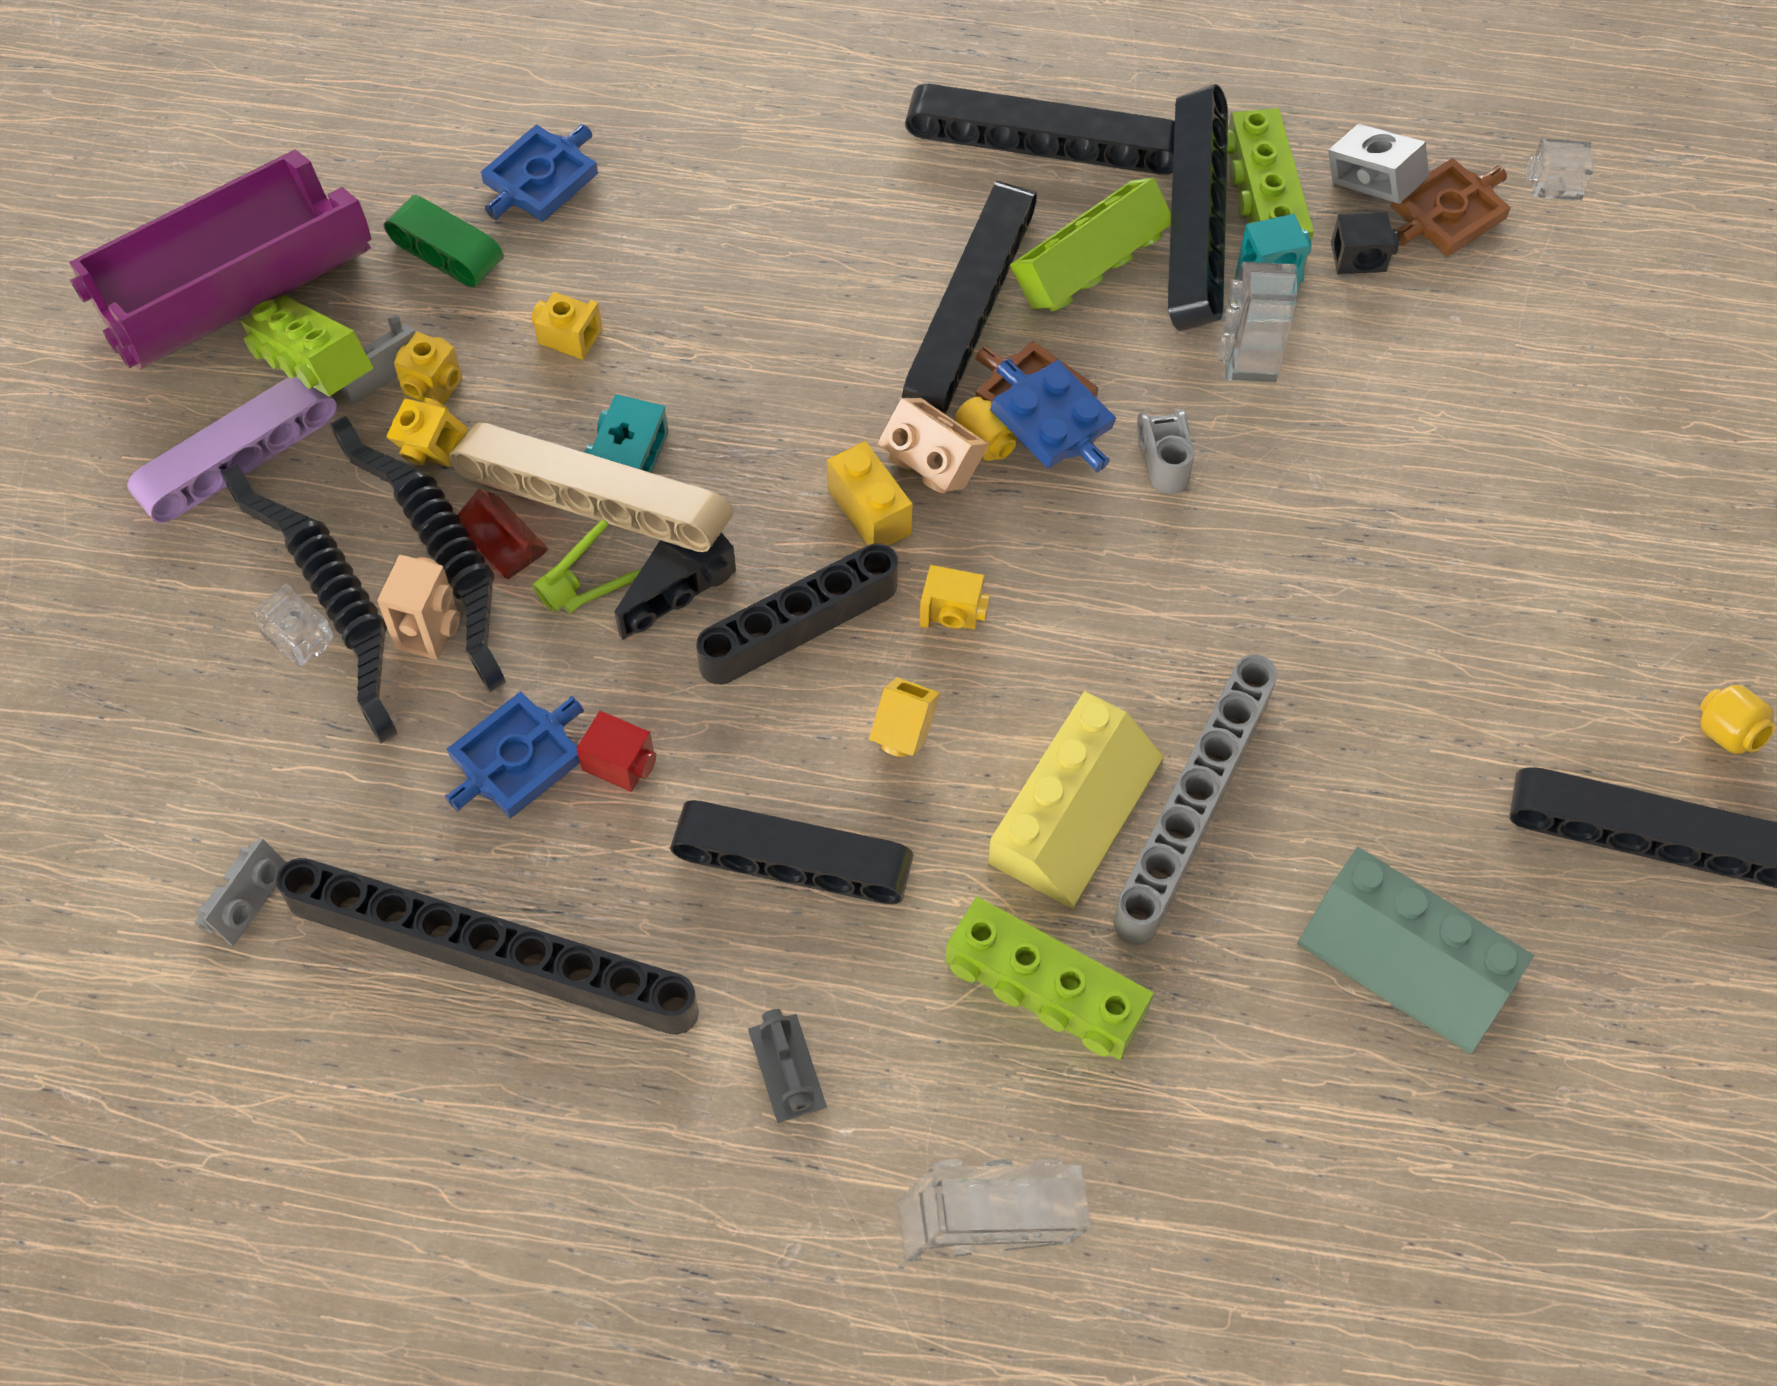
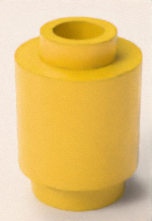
(981, 421)

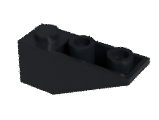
(671, 582)

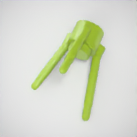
(559, 584)

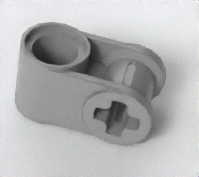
(1166, 450)

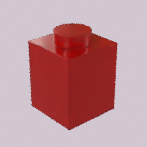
(616, 751)

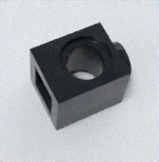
(1363, 243)

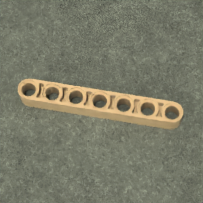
(592, 486)

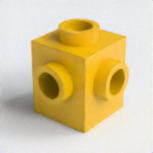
(427, 368)
(426, 432)

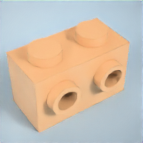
(932, 445)
(419, 606)

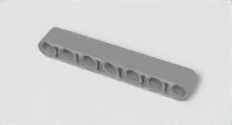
(1193, 815)

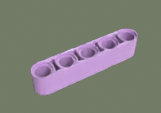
(244, 437)

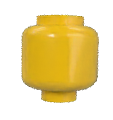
(1737, 719)

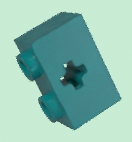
(631, 433)

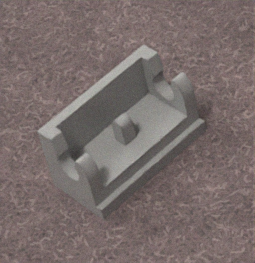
(382, 357)

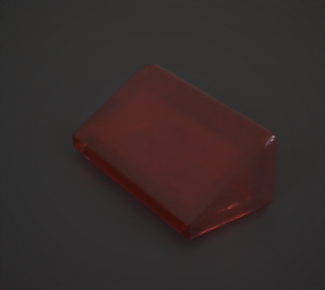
(500, 533)

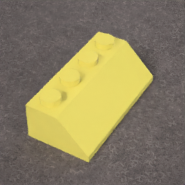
(1075, 801)

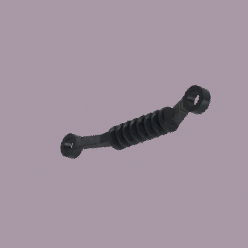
(444, 540)
(336, 590)

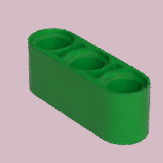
(443, 241)

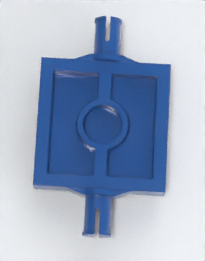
(539, 172)
(1053, 414)
(515, 754)

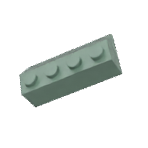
(1415, 950)

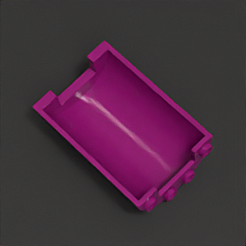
(219, 258)

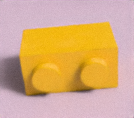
(869, 495)

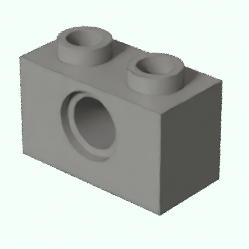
(1379, 163)

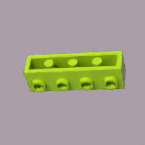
(1265, 168)
(1092, 245)
(305, 344)
(1048, 979)

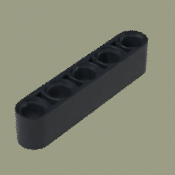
(788, 631)
(792, 852)

